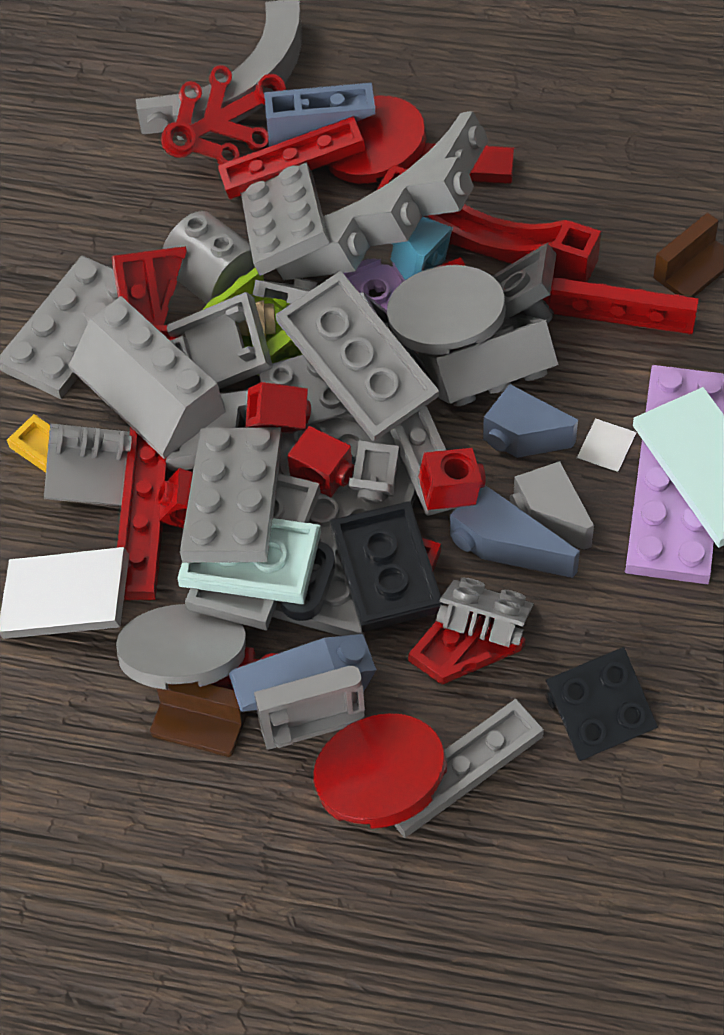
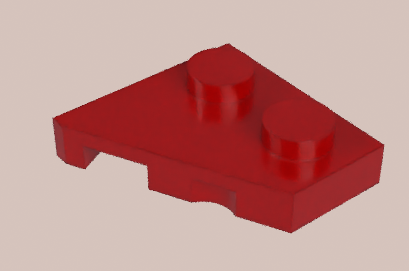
(148, 280)
(452, 654)

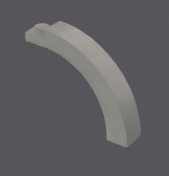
(274, 54)

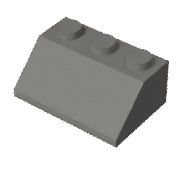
(515, 351)

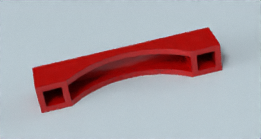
(509, 241)

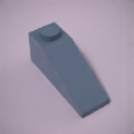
(305, 110)
(509, 536)
(300, 663)

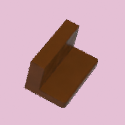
(691, 259)
(199, 717)

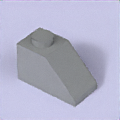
(553, 502)

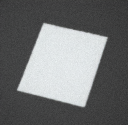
(606, 445)

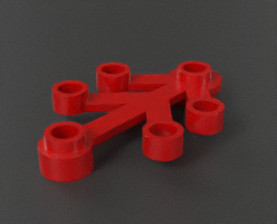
(217, 118)

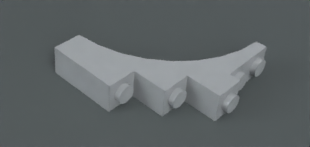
(390, 214)

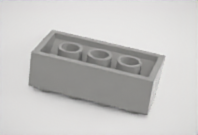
(145, 378)

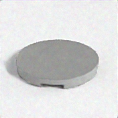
(446, 309)
(179, 647)

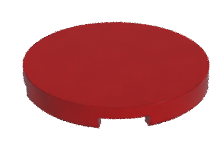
(391, 137)
(380, 770)

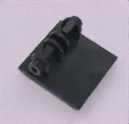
(600, 703)

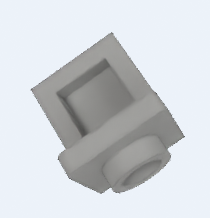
(375, 470)

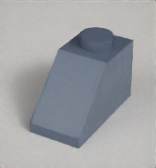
(527, 425)

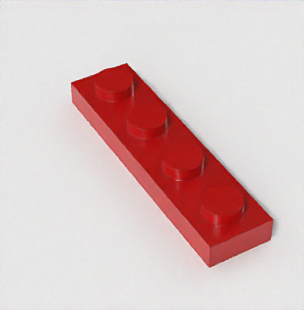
(315, 148)
(623, 305)

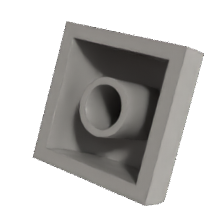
(213, 256)

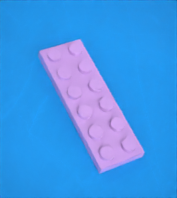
(664, 530)

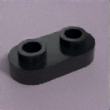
(317, 588)

